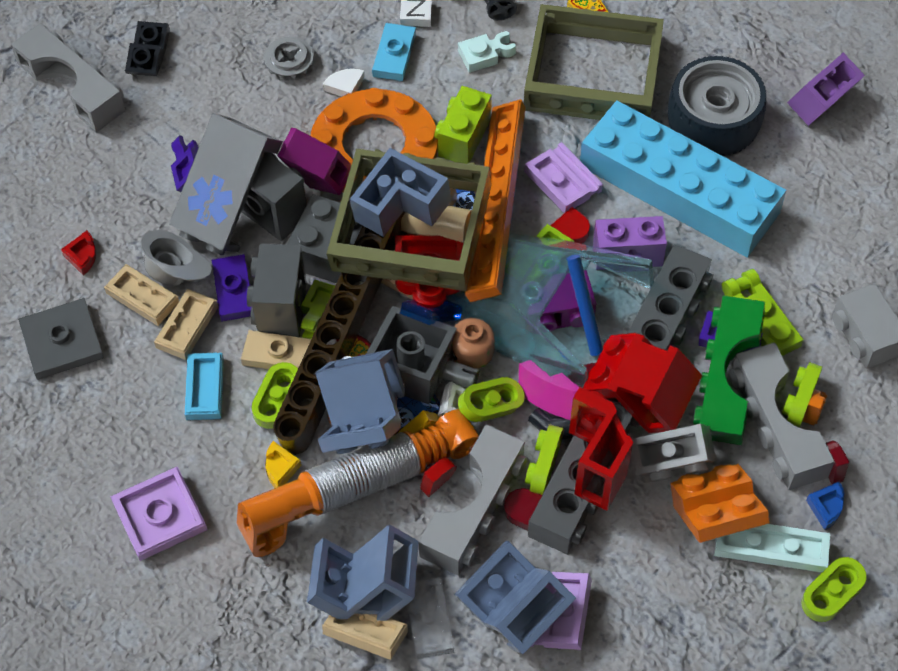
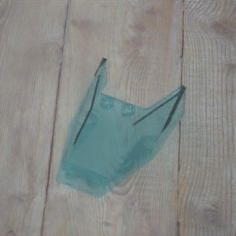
(531, 279)

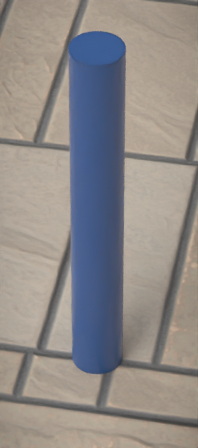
(584, 304)

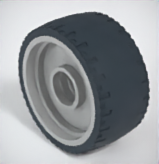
(718, 103)

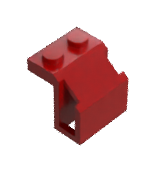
(645, 380)
(597, 422)

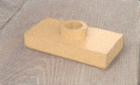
(141, 294)
(186, 324)
(268, 349)
(367, 633)

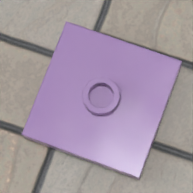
(158, 513)

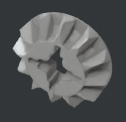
(289, 48)

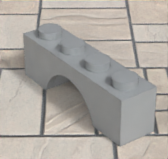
(46, 56)
(797, 453)
(453, 535)

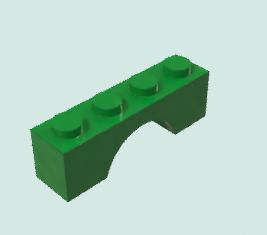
(738, 329)

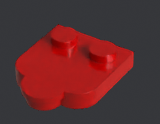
(430, 246)

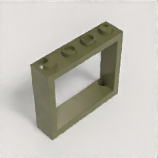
(598, 25)
(401, 265)

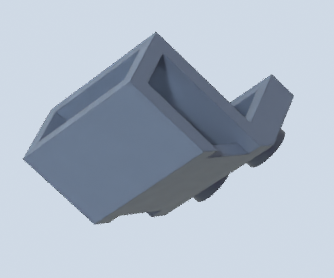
(361, 401)
(366, 581)
(513, 597)

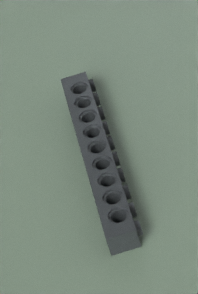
(681, 269)

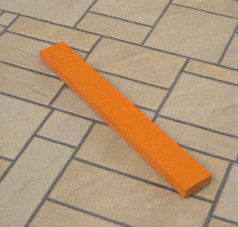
(503, 159)

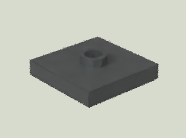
(60, 338)

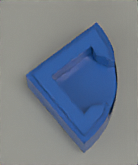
(827, 504)

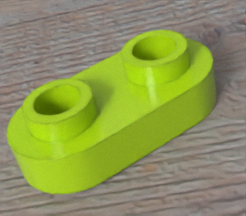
(806, 382)
(271, 395)
(487, 399)
(548, 444)
(832, 591)

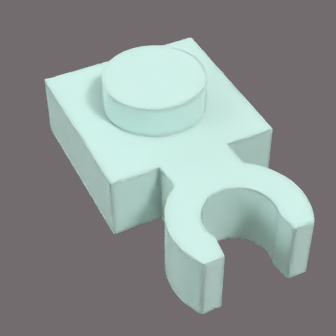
(482, 53)

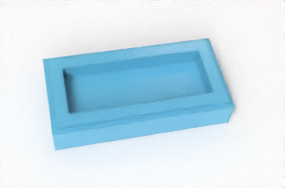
(204, 386)

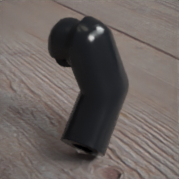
(542, 420)

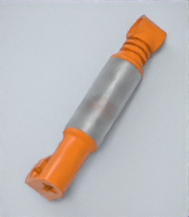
(349, 478)

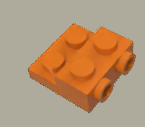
(718, 502)

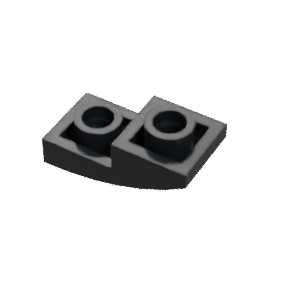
(148, 49)

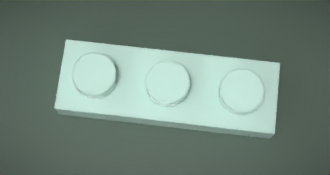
(777, 547)

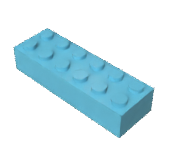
(682, 178)

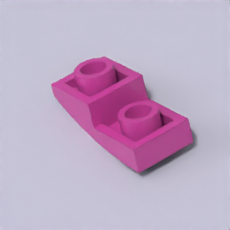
(545, 391)

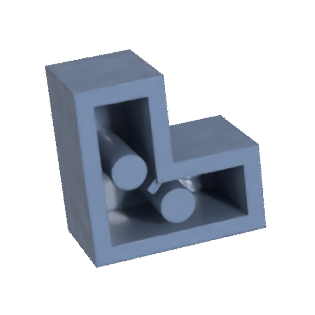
(396, 187)

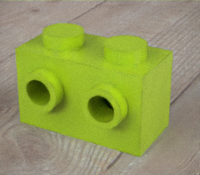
(464, 125)

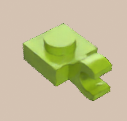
(314, 306)

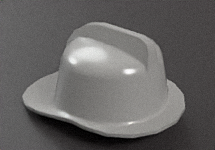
(172, 259)

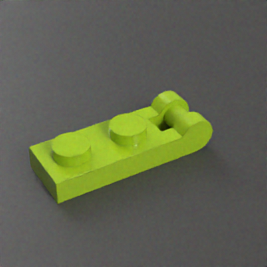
(776, 325)

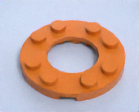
(376, 103)

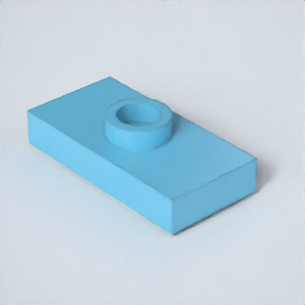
(394, 52)

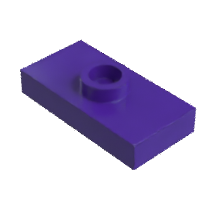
(231, 287)

